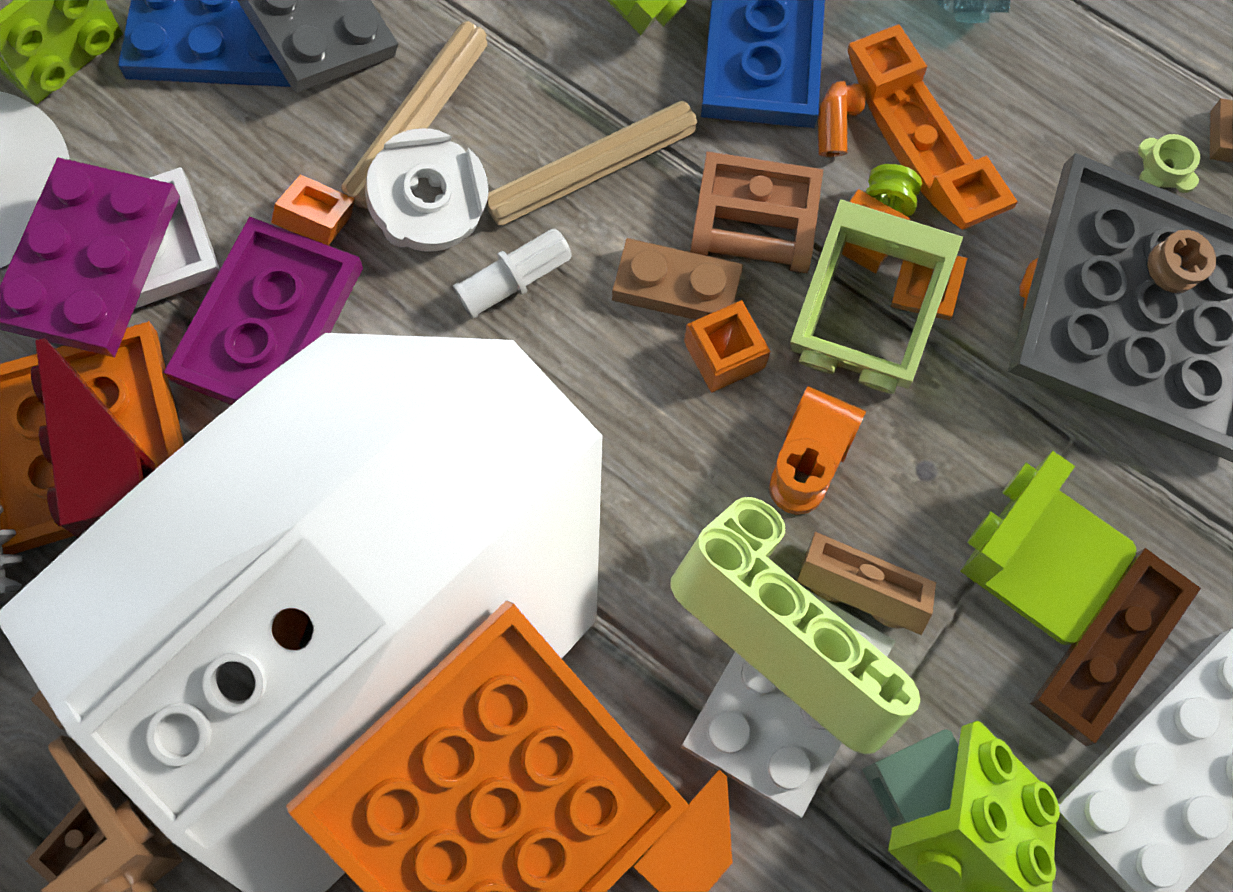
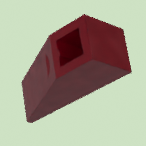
(88, 447)

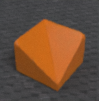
(726, 346)

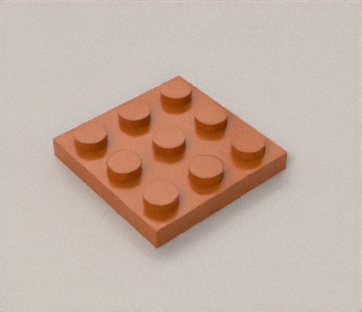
(128, 385)

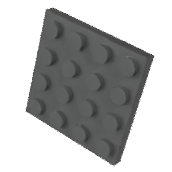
(1105, 326)

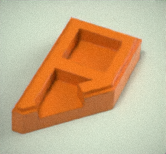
(695, 847)

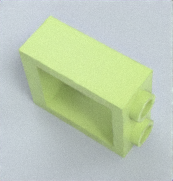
(891, 237)

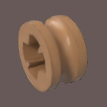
(1197, 259)

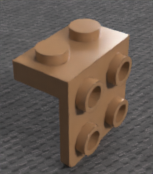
(135, 847)

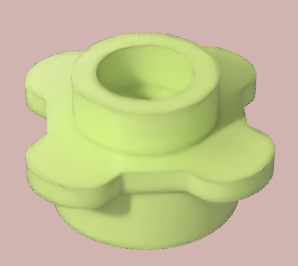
(1176, 152)

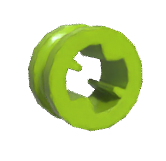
(895, 187)

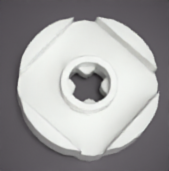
(447, 165)

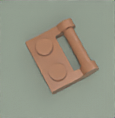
(758, 194)

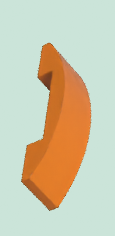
(920, 132)

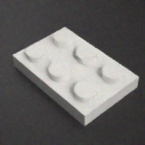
(764, 736)

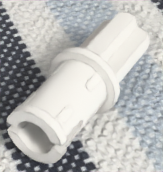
(513, 272)

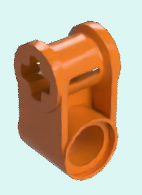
(813, 445)

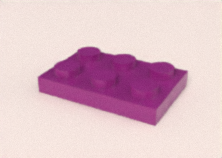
(85, 256)
(262, 310)

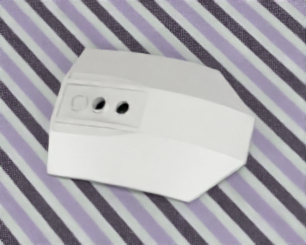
(377, 493)

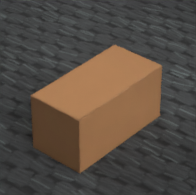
(67, 843)

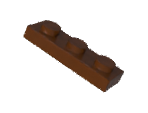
(1115, 648)

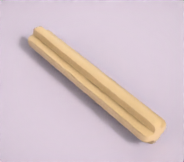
(424, 99)
(591, 163)

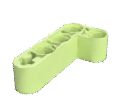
(789, 631)

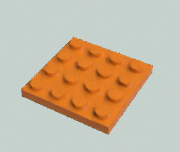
(491, 780)

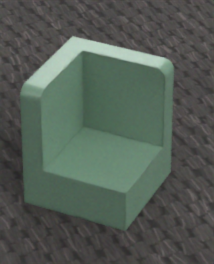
(915, 779)

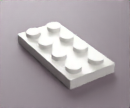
(1164, 789)

